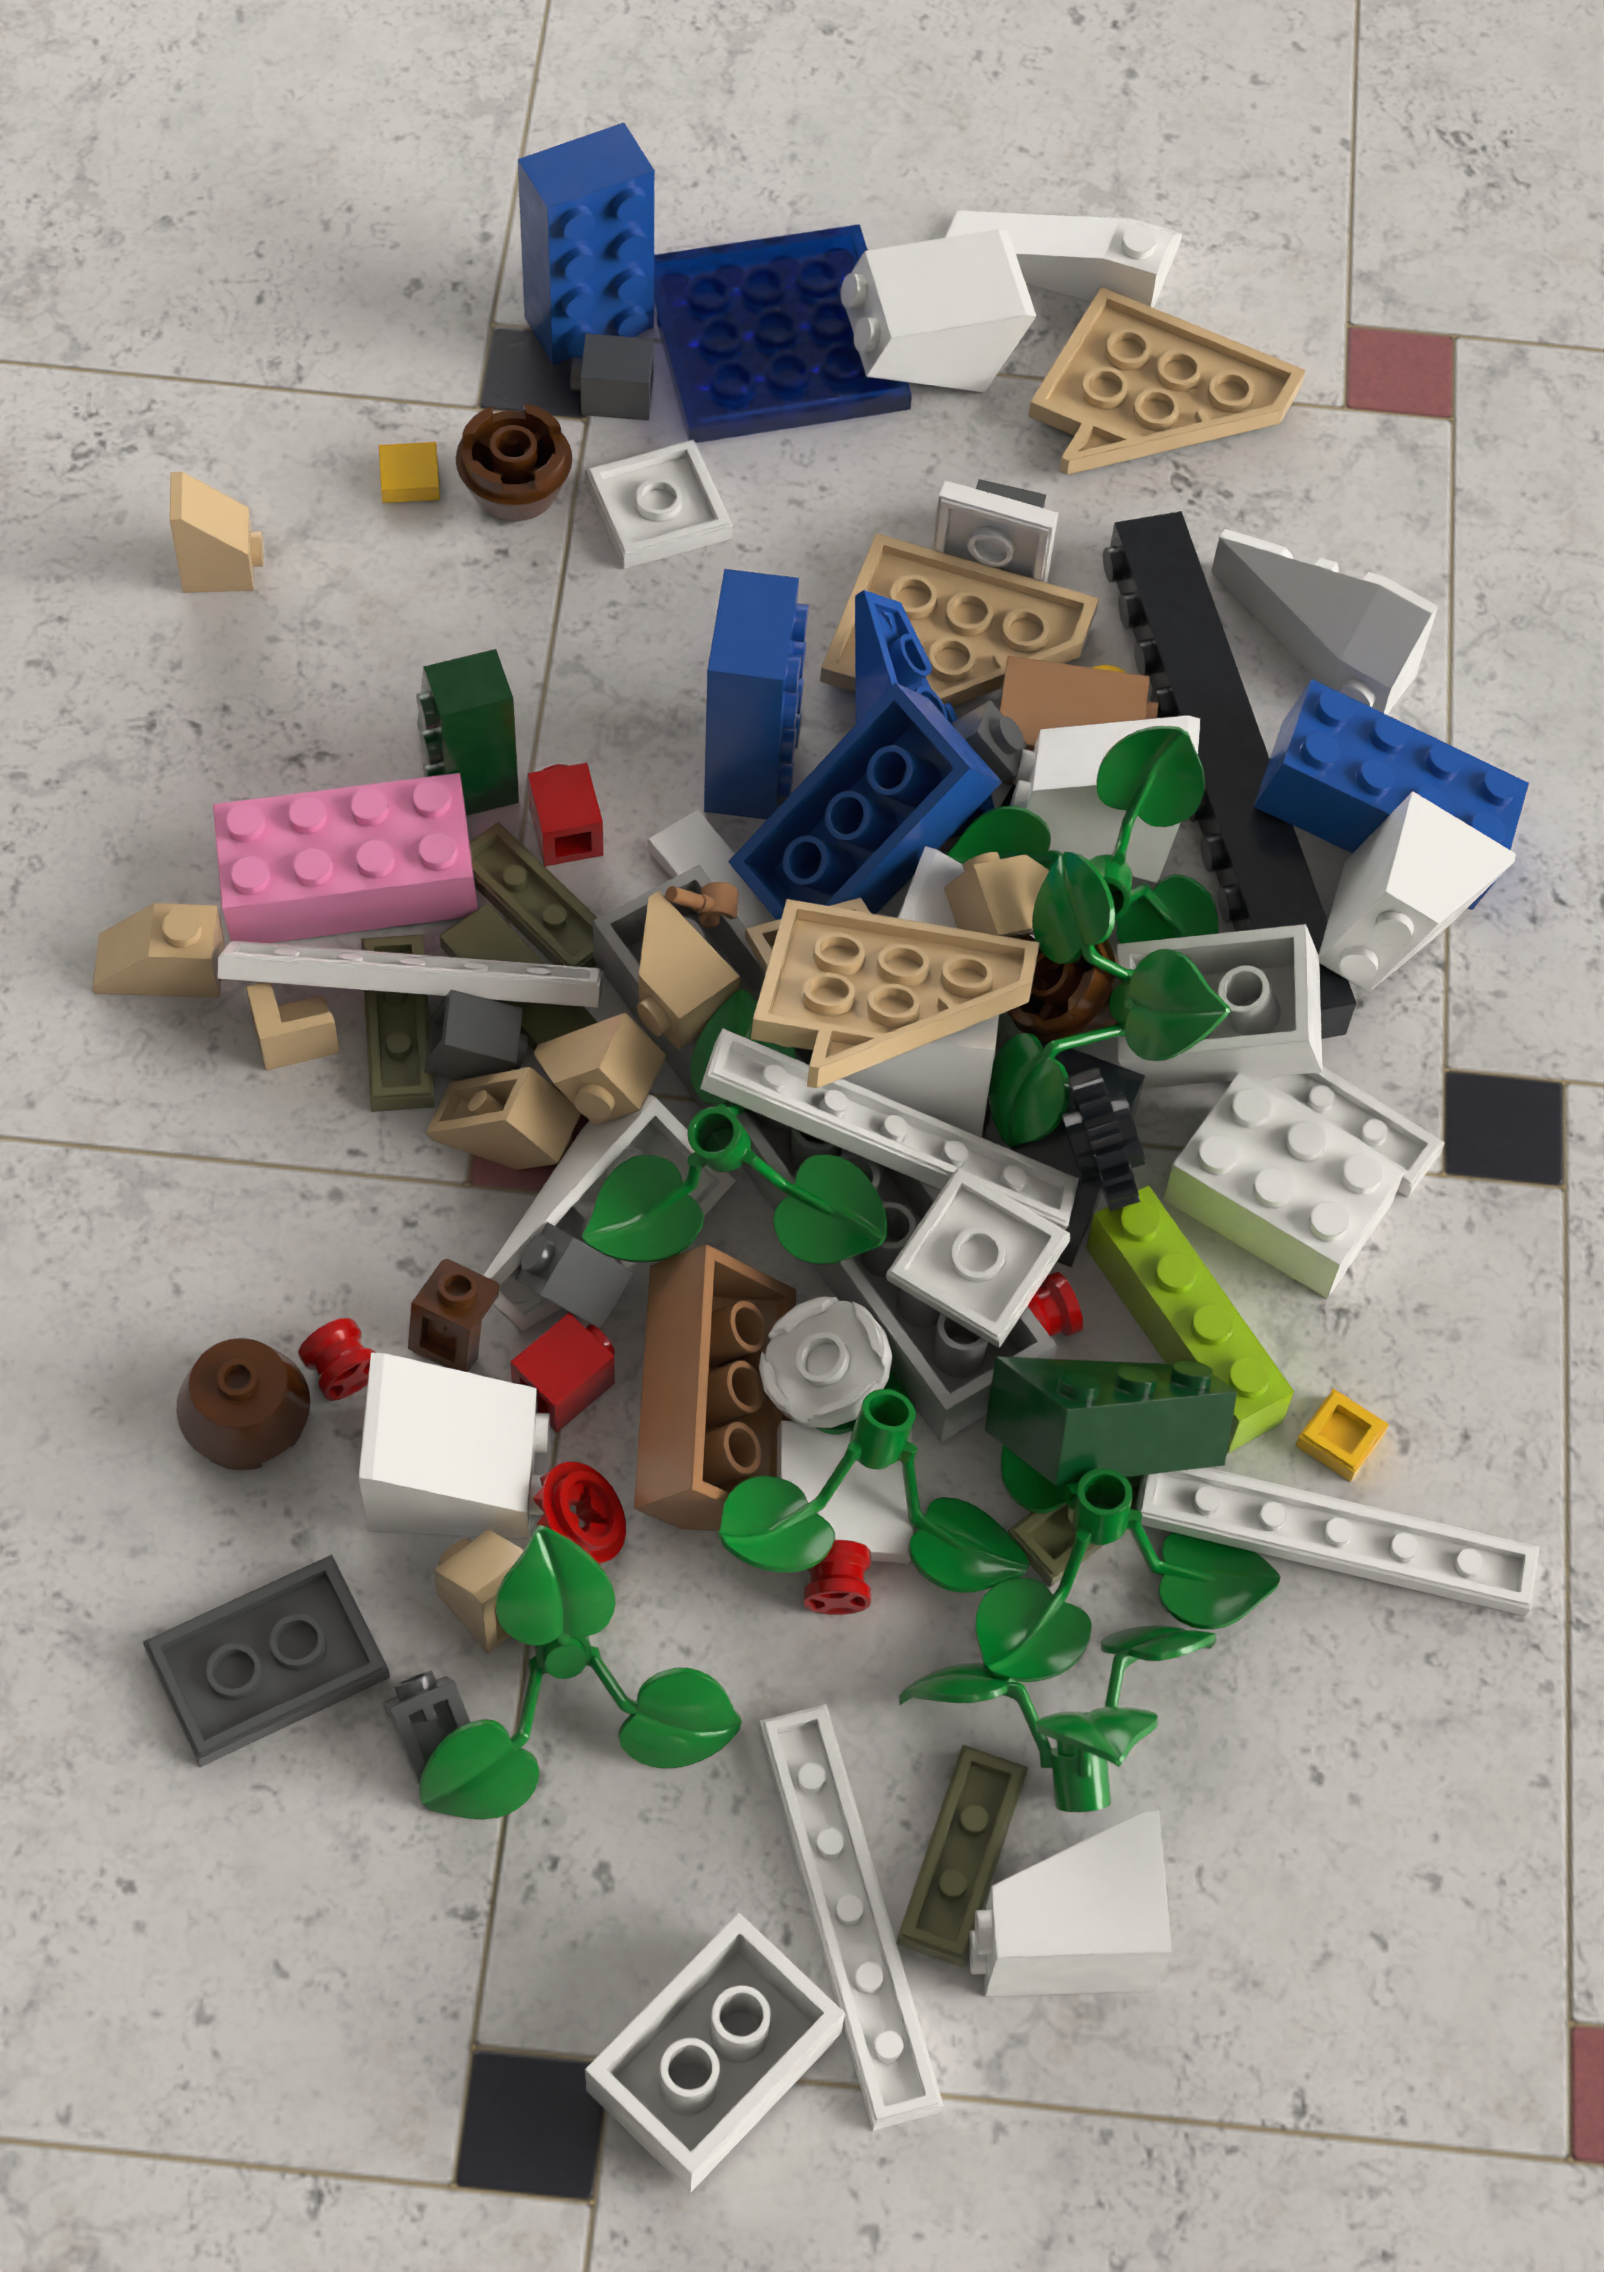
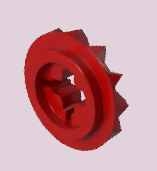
(595, 1504)

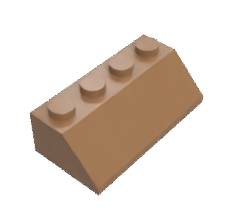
(702, 1386)

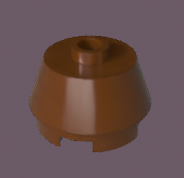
(514, 461)
(1067, 997)
(242, 1404)

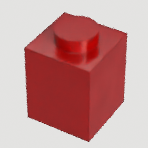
(565, 813)
(568, 1369)

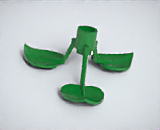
(1149, 776)
(1158, 1006)
(646, 1205)
(956, 1544)
(555, 1602)
(1037, 1635)
(1085, 1738)

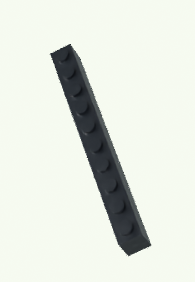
(1195, 675)

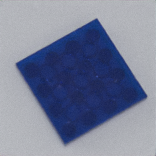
(764, 335)

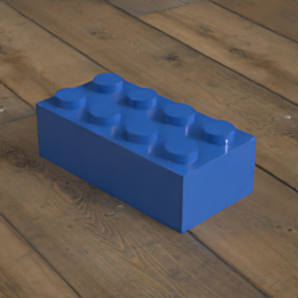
(587, 240)
(754, 694)
(1350, 766)
(868, 810)

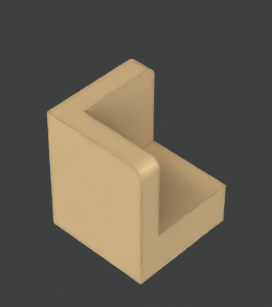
(291, 1030)

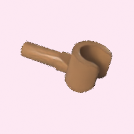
(714, 900)

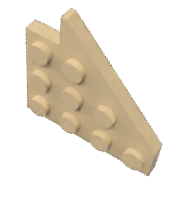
(1155, 384)
(964, 618)
(881, 985)

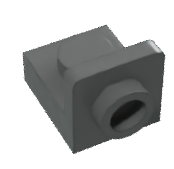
(424, 1716)

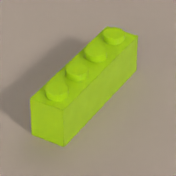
(1187, 1310)

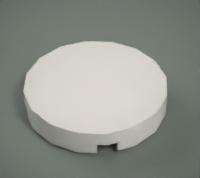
(825, 1361)

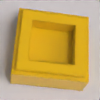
(409, 472)
(1341, 1435)

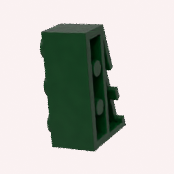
(470, 728)
(1109, 1415)

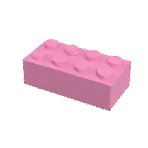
(345, 860)

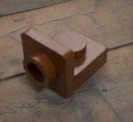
(450, 1314)

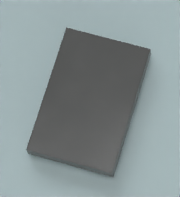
(266, 1660)

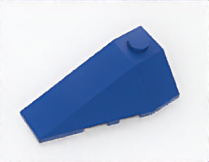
(890, 654)

